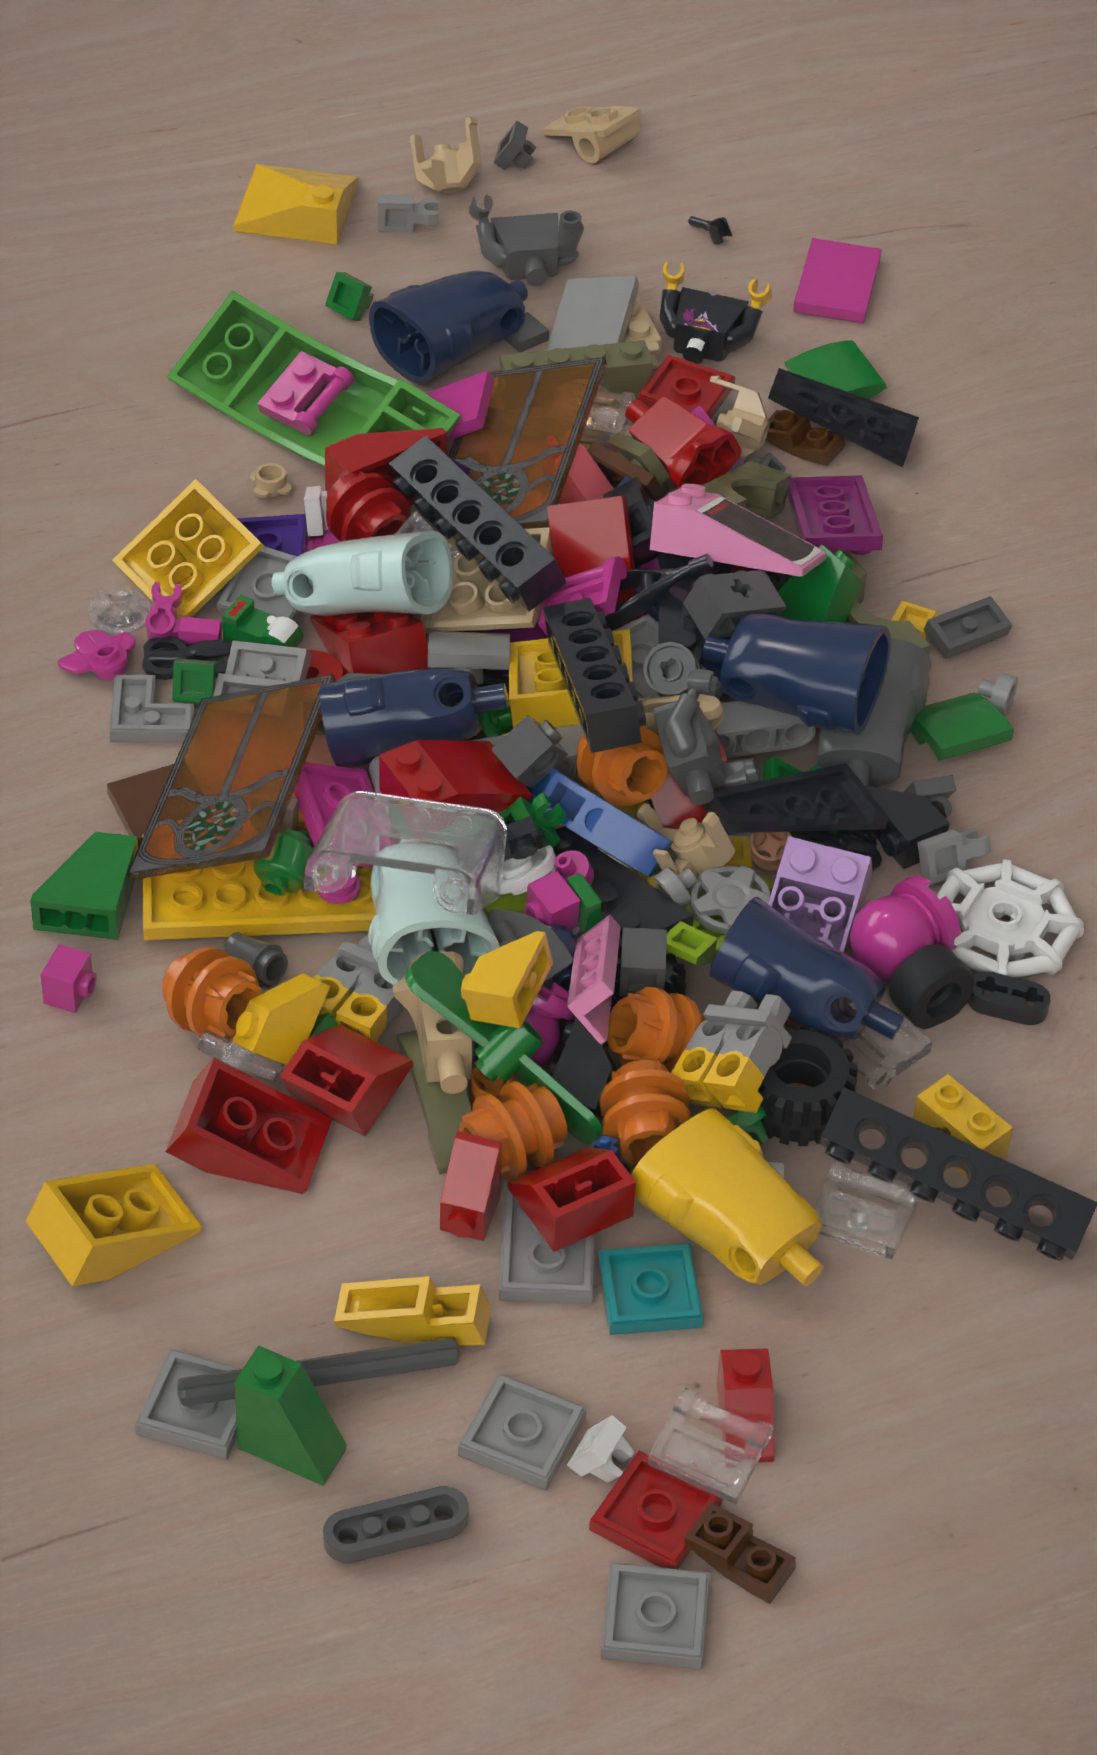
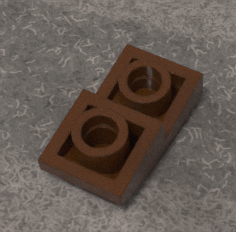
(795, 436)
(732, 1550)

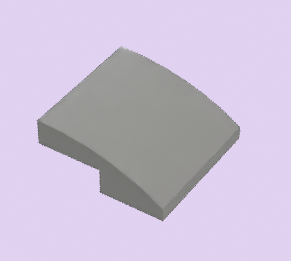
(468, 650)
(261, 666)

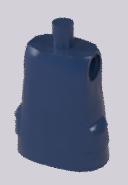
(445, 322)
(805, 668)
(396, 708)
(779, 958)

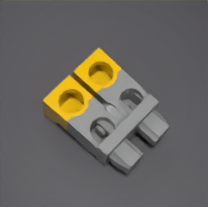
(358, 992)
(734, 1052)

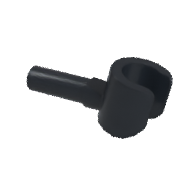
(717, 228)

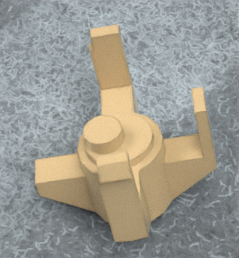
(448, 168)
(746, 419)
(694, 843)

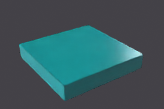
(650, 1289)

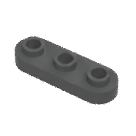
(411, 1512)

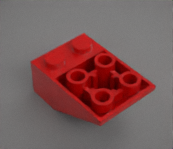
(374, 641)

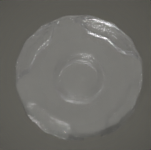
(239, 1057)

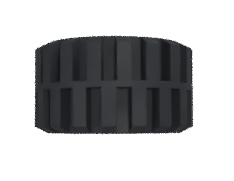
(808, 1060)

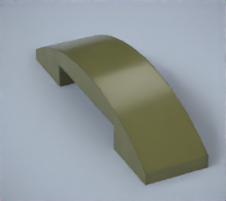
(439, 1108)

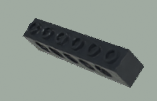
(477, 524)
(594, 675)
(858, 1113)

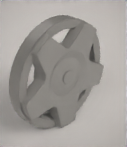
(727, 894)

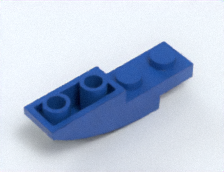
(603, 822)

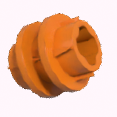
(624, 773)
(208, 991)
(652, 1026)
(642, 1107)
(524, 1121)

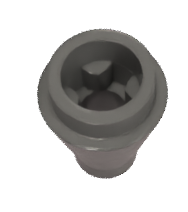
(263, 957)

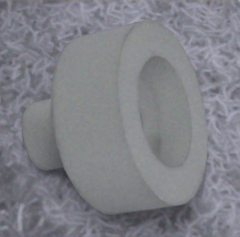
(1001, 692)
(675, 886)

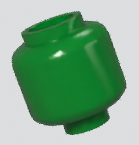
(286, 863)

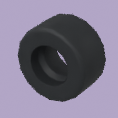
(931, 986)

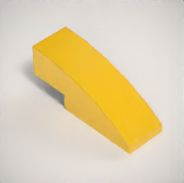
(414, 1310)

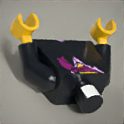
(708, 323)

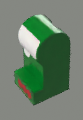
(252, 625)

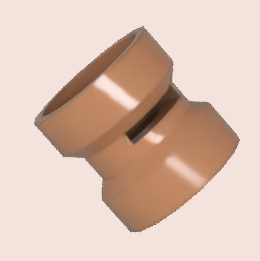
(770, 843)

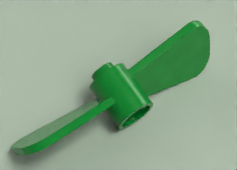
(501, 1048)

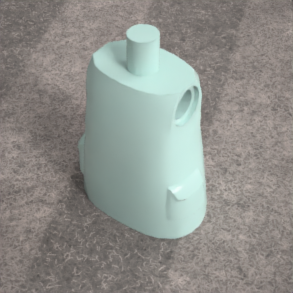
(370, 575)
(413, 923)

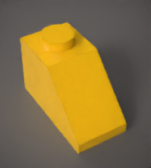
(507, 981)
(281, 1018)

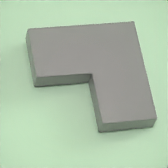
(140, 719)

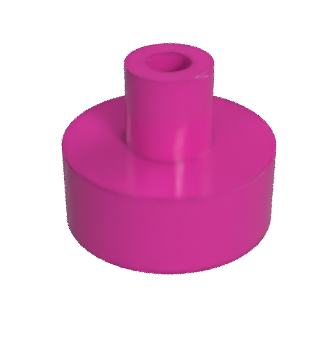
(572, 863)

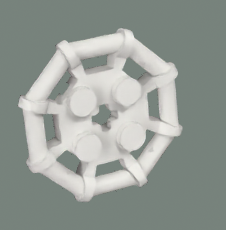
(1020, 897)

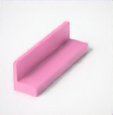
(594, 977)

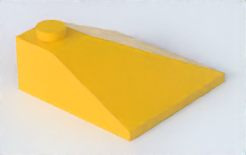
(296, 204)
(189, 545)
(538, 686)

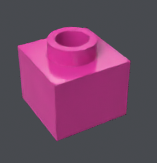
(552, 901)
(68, 978)

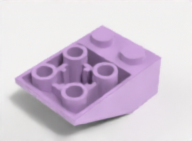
(821, 889)

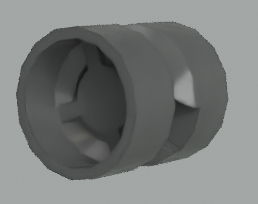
(668, 668)

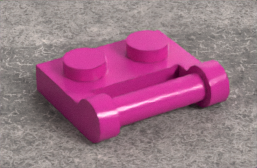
(297, 389)
(598, 583)

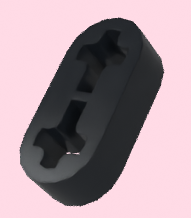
(1009, 998)

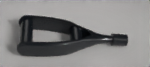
(653, 585)

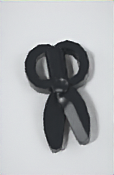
(198, 651)
(843, 841)

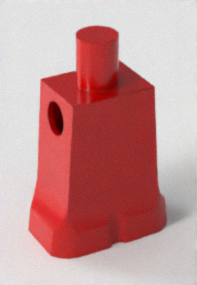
(683, 443)

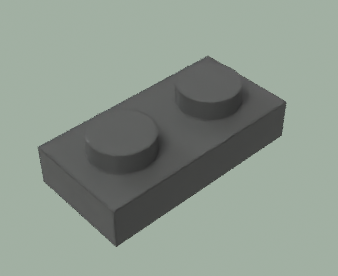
(967, 627)

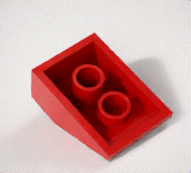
(374, 452)
(450, 773)
(248, 1130)

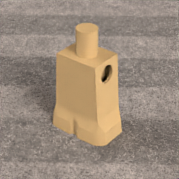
(443, 1046)

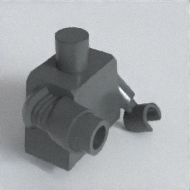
(528, 244)
(694, 747)

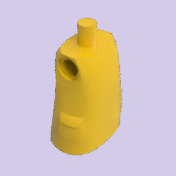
(729, 1200)

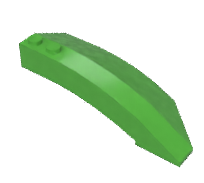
(249, 349)

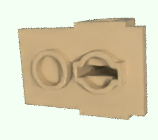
(597, 129)

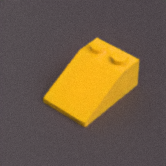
(109, 1221)

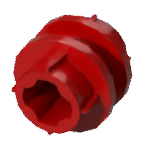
(365, 507)

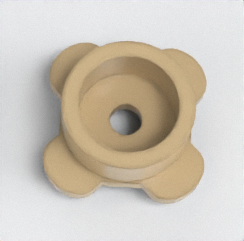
(270, 481)

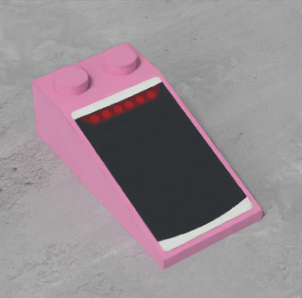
(706, 523)

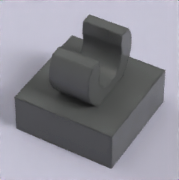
(515, 148)
(936, 790)

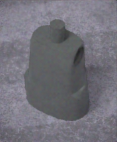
(879, 748)

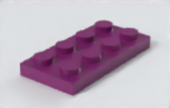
(835, 513)

